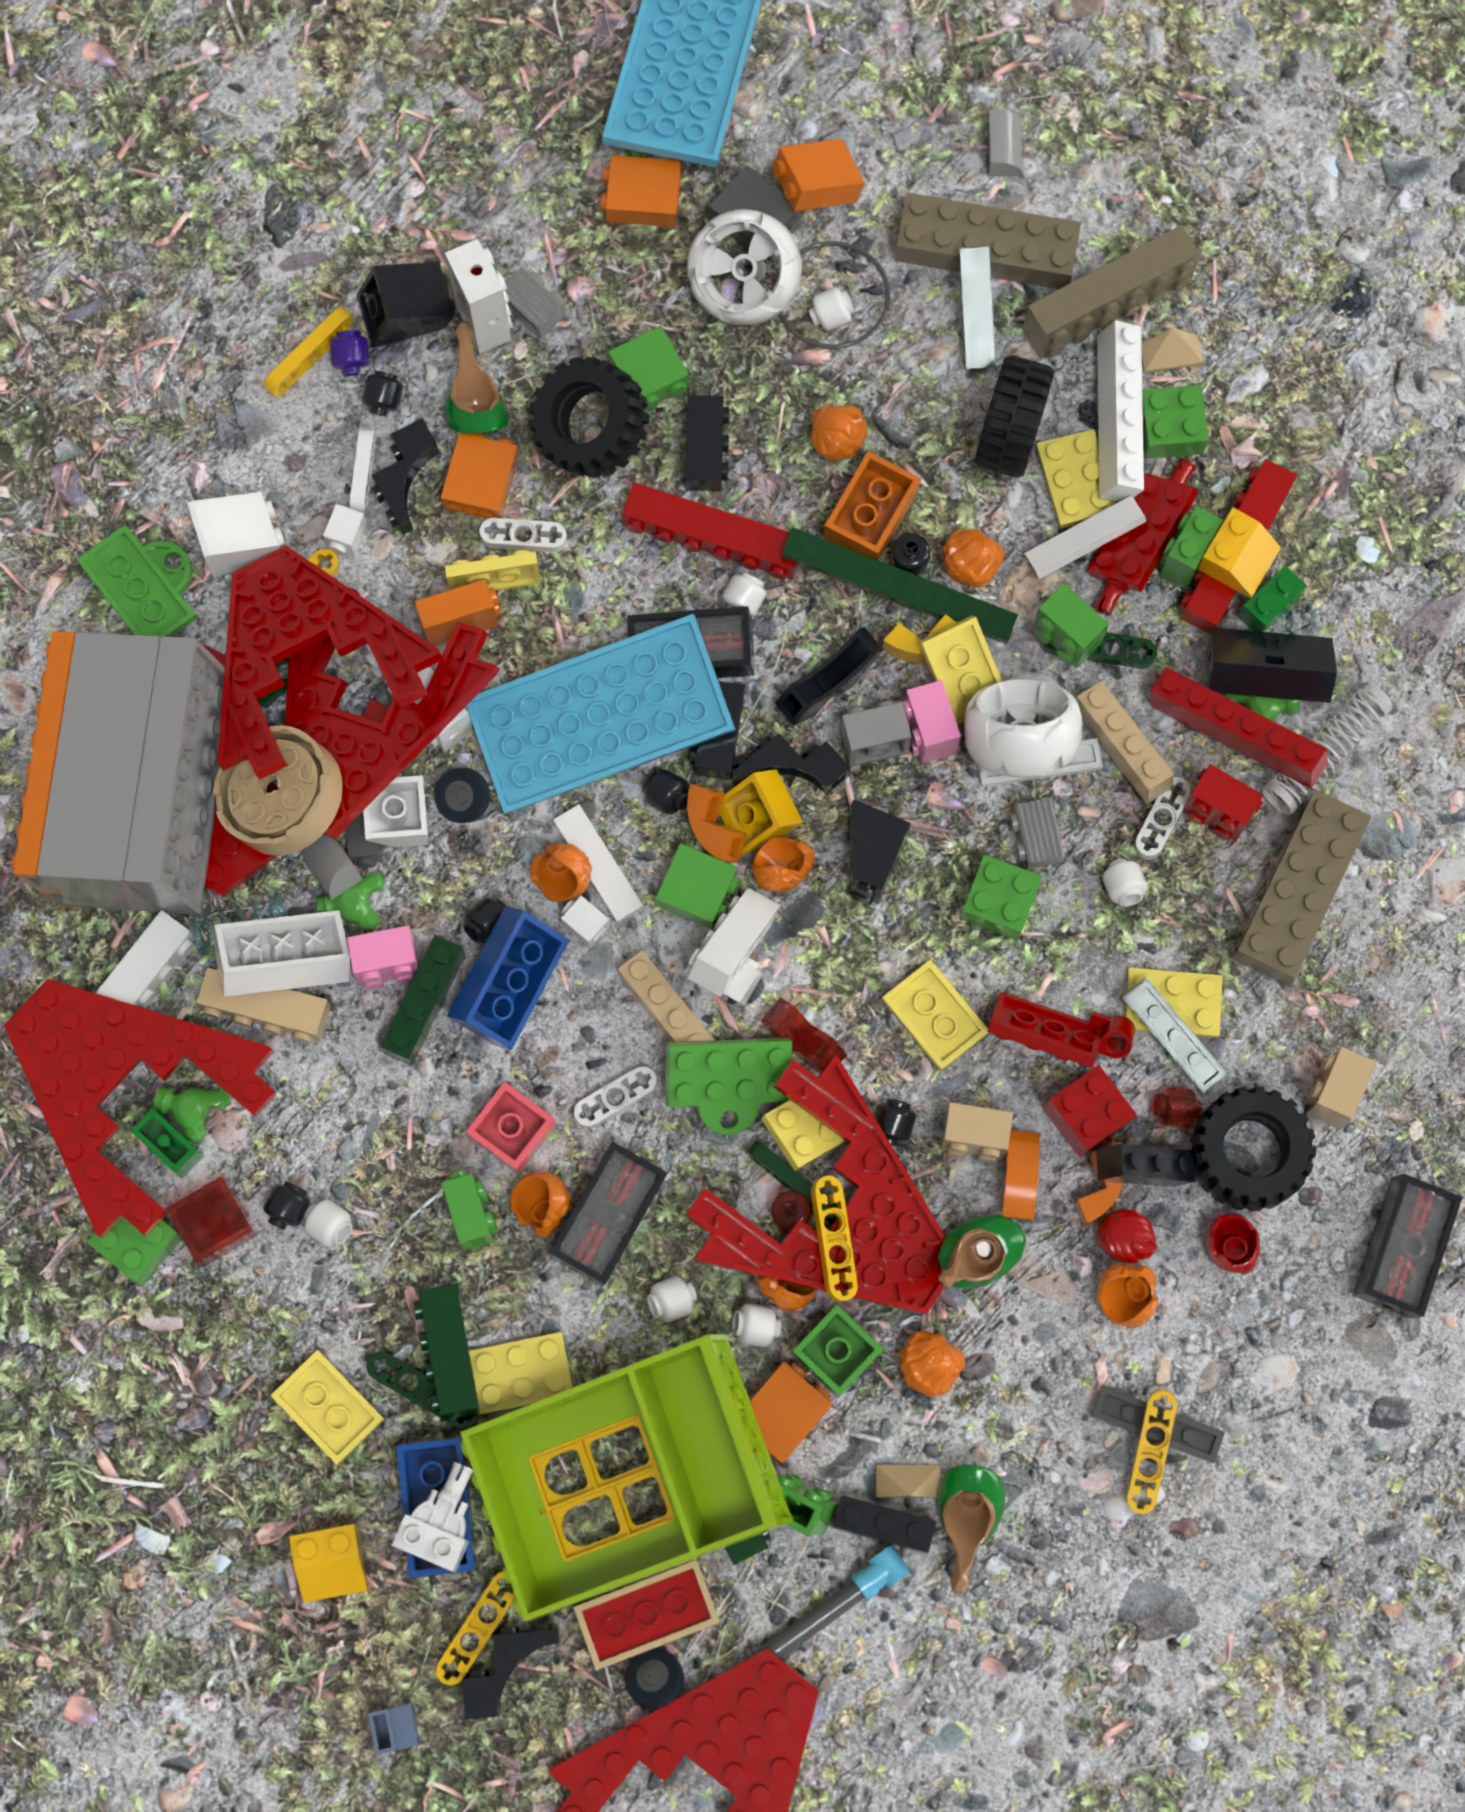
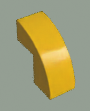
(905, 645)

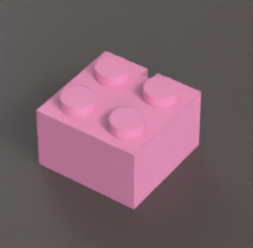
(931, 722)
(384, 957)

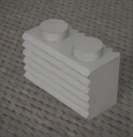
(533, 302)
(1037, 833)

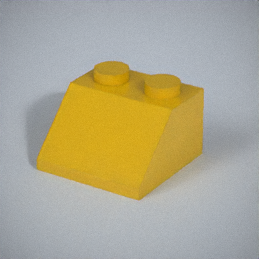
(1240, 553)
(760, 809)
(329, 1563)

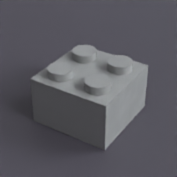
(875, 733)

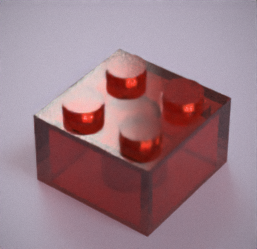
(211, 1221)

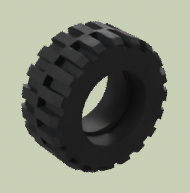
(553, 412)
(1014, 416)
(1286, 1125)

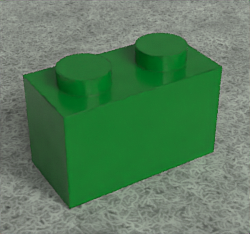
(1272, 600)
(167, 1143)

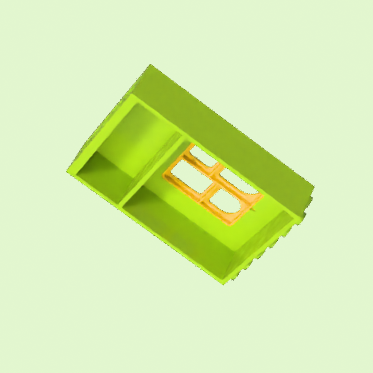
(699, 1450)

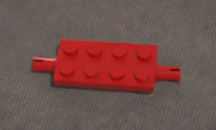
(1132, 557)

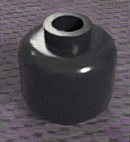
(382, 393)
(910, 553)
(666, 791)
(482, 919)
(895, 1120)
(286, 1205)

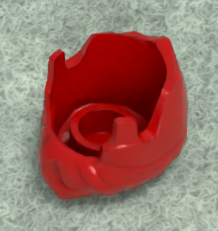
(1126, 1236)
(1233, 1243)

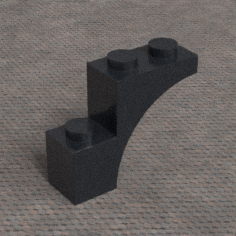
(412, 450)
(837, 674)
(820, 767)
(484, 1692)

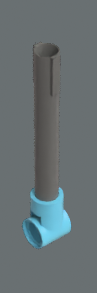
(883, 1571)

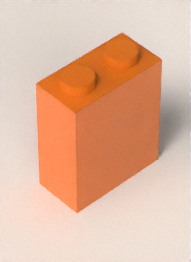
(818, 174)
(642, 191)
(480, 476)
(467, 604)
(788, 1410)

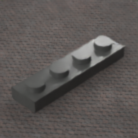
(1186, 1434)

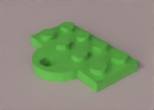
(140, 584)
(726, 1078)

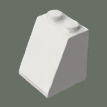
(235, 530)

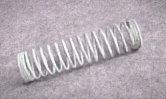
(1368, 701)

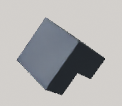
(394, 1729)

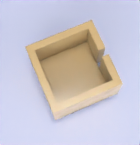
(1341, 1087)
(976, 1132)

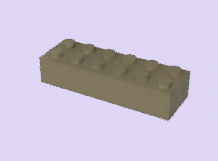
(1020, 244)
(1111, 292)
(1302, 887)

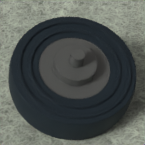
(462, 795)
(654, 1678)

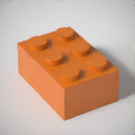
(872, 507)

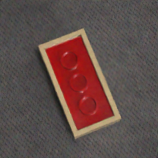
(646, 1615)

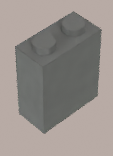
(754, 193)

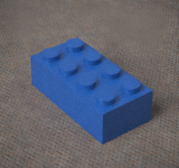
(508, 978)
(425, 1468)

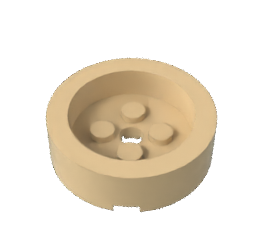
(288, 816)

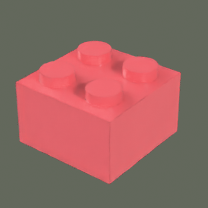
(511, 1128)

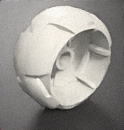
(769, 239)
(1023, 727)

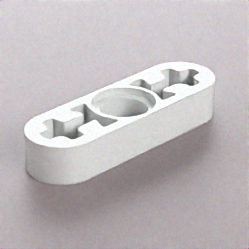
(363, 470)
(545, 528)
(1160, 841)
(639, 1091)

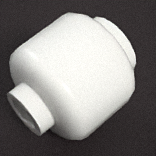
(831, 309)
(744, 591)
(1125, 882)
(328, 1223)
(671, 1299)
(756, 1325)

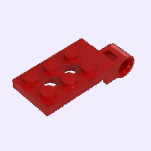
(1061, 1033)

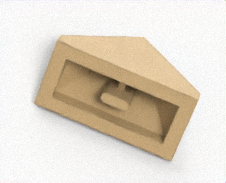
(1171, 351)
(907, 1481)

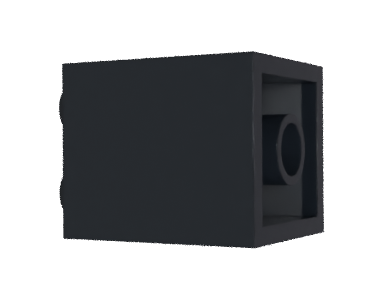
(404, 302)
(874, 850)

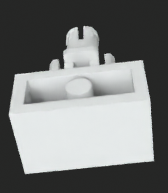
(436, 1529)

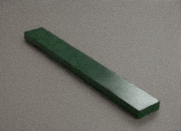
(896, 584)

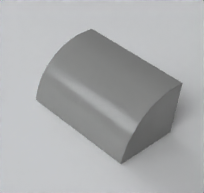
(1004, 143)
(331, 866)

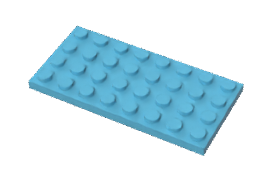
(681, 78)
(600, 714)

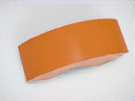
(717, 839)
(1021, 1175)
(1097, 1204)

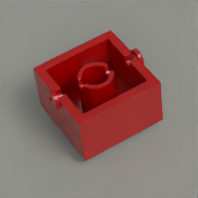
(1222, 803)
(1089, 1111)

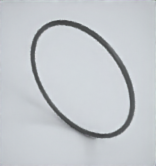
(886, 307)

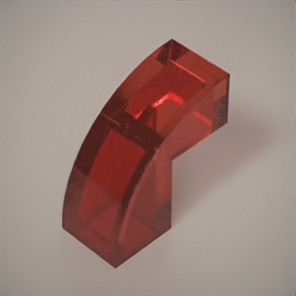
(808, 1042)

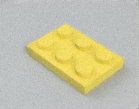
(1072, 477)
(499, 572)
(961, 661)
(1191, 995)
(935, 1015)
(800, 1134)
(520, 1372)
(327, 1407)

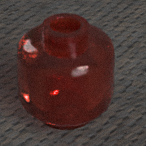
(1176, 1107)
(784, 1202)

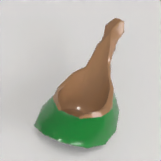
(472, 399)
(980, 1251)
(970, 1512)

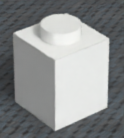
(344, 530)
(584, 921)

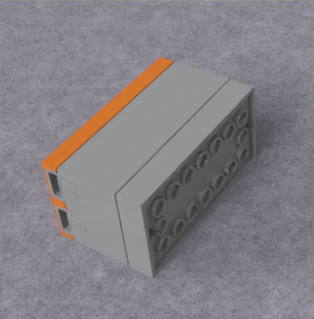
(122, 773)

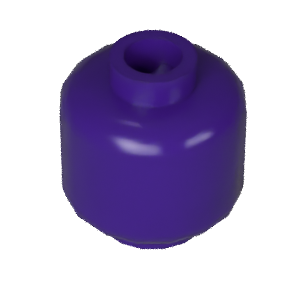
(349, 352)

